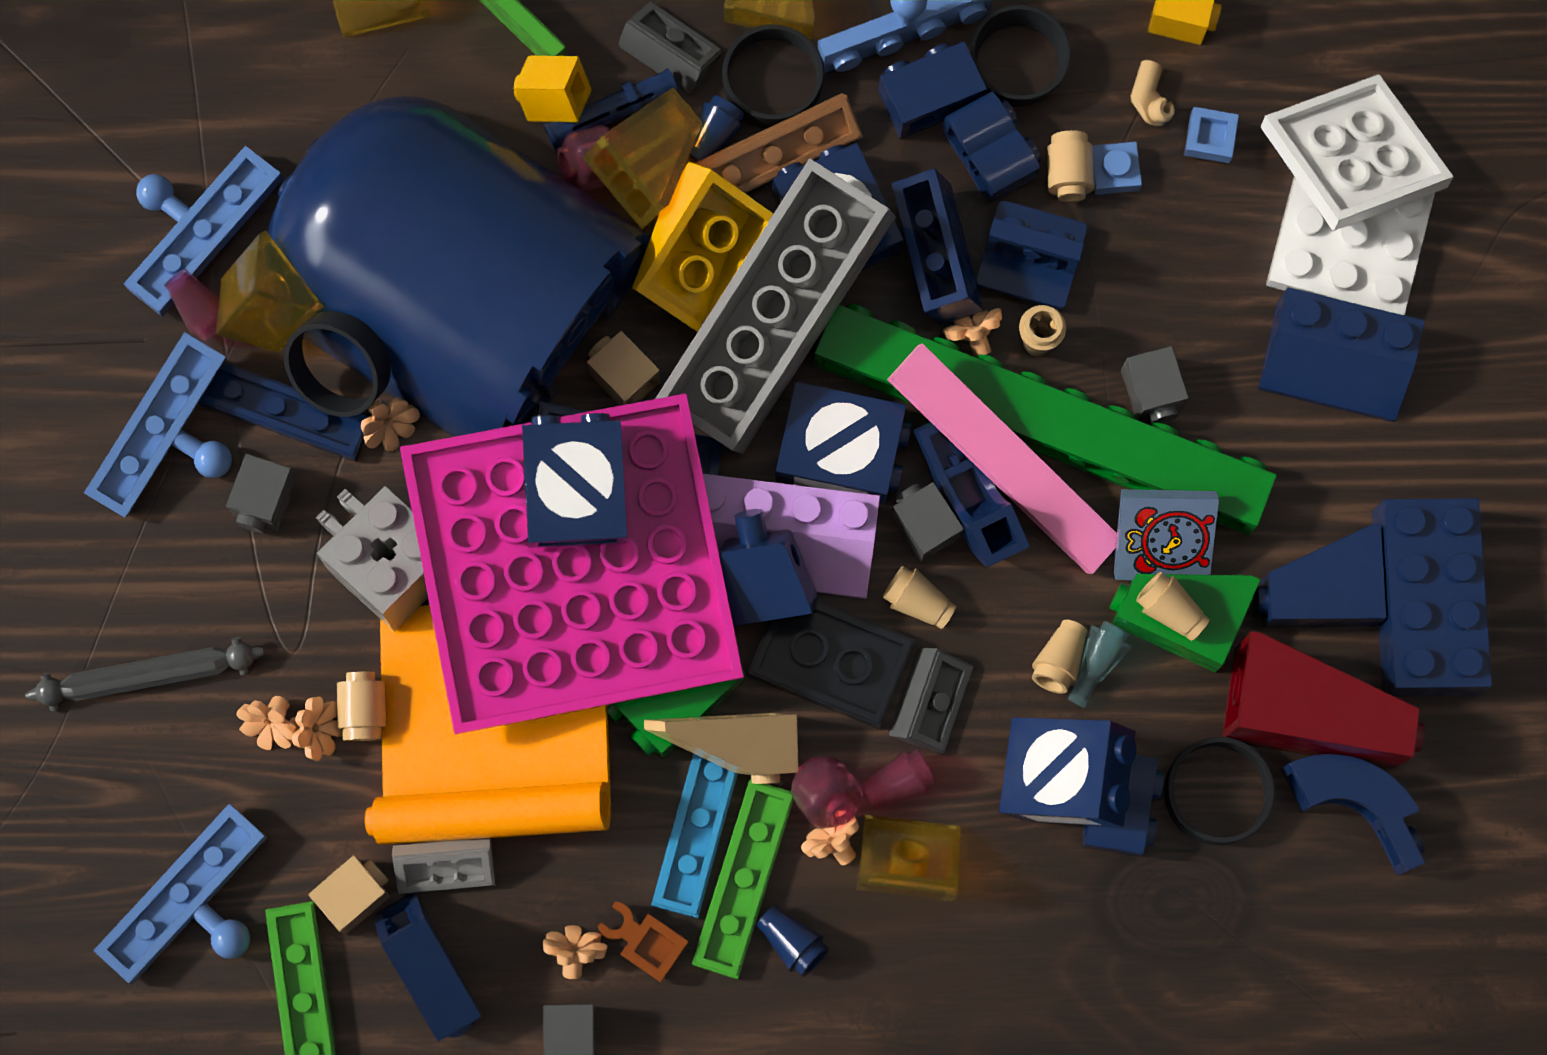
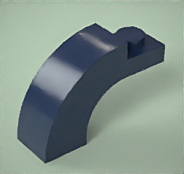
(987, 518)
(1366, 790)

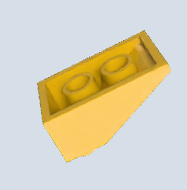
(698, 245)

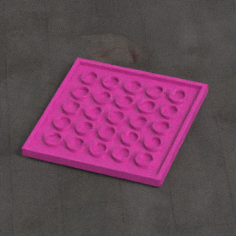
(570, 624)

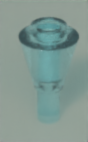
(1102, 653)

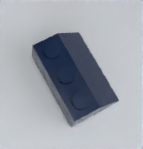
(1340, 354)

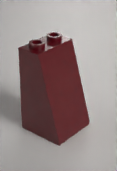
(1312, 709)

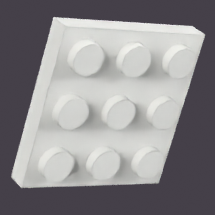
(1356, 152)
(1360, 263)

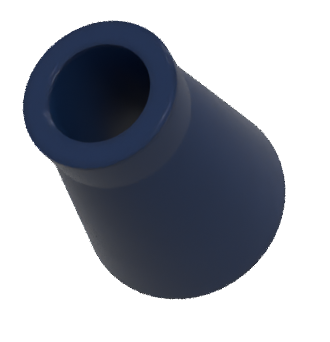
(718, 127)
(793, 941)

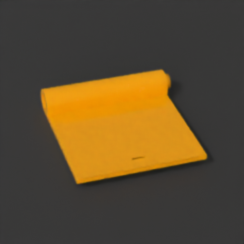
(484, 782)

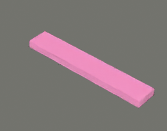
(1004, 458)

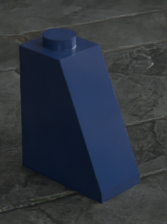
(1328, 586)
(426, 967)

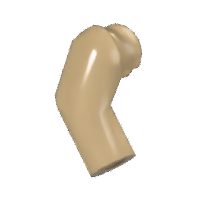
(1146, 98)

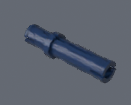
(613, 107)

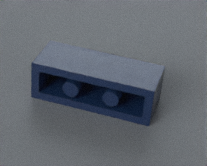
(937, 247)

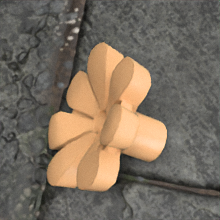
(975, 330)
(388, 423)
(267, 722)
(316, 727)
(832, 840)
(574, 949)

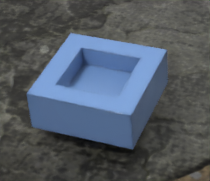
(1211, 135)
(1116, 168)

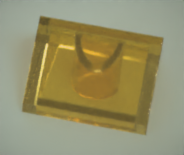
(264, 297)
(909, 858)

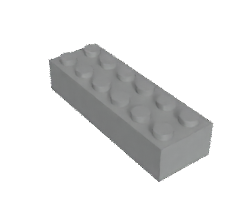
(777, 305)

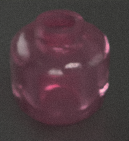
(571, 161)
(826, 792)

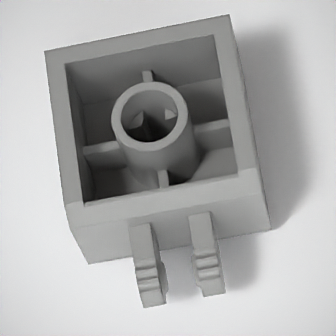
(360, 554)

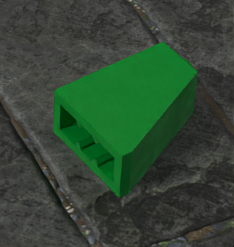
(1220, 598)

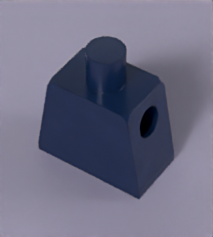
(764, 573)

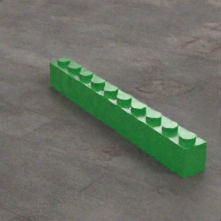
(1054, 421)

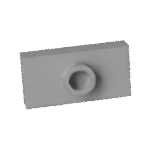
(443, 865)

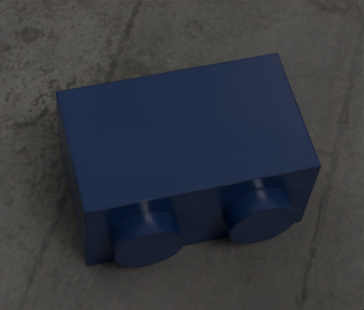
(930, 88)

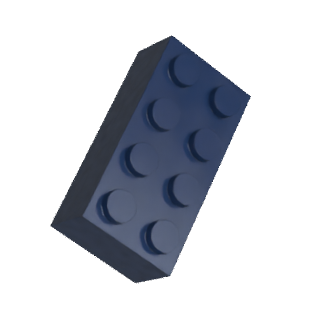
(1433, 598)

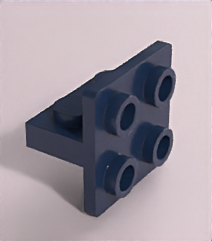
(1031, 255)

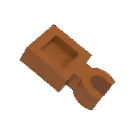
(649, 946)

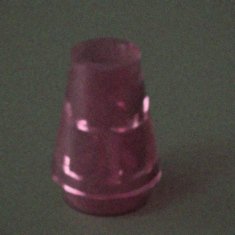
(194, 303)
(899, 780)

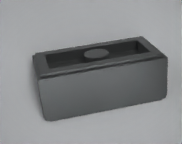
(667, 43)
(931, 700)

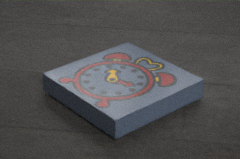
(1165, 532)

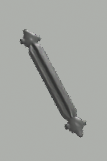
(144, 673)

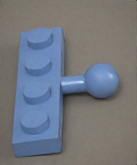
(890, 32)
(203, 227)
(159, 425)
(184, 896)

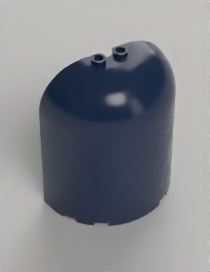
(454, 256)

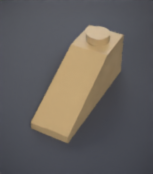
(741, 743)

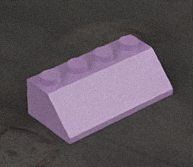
(829, 526)

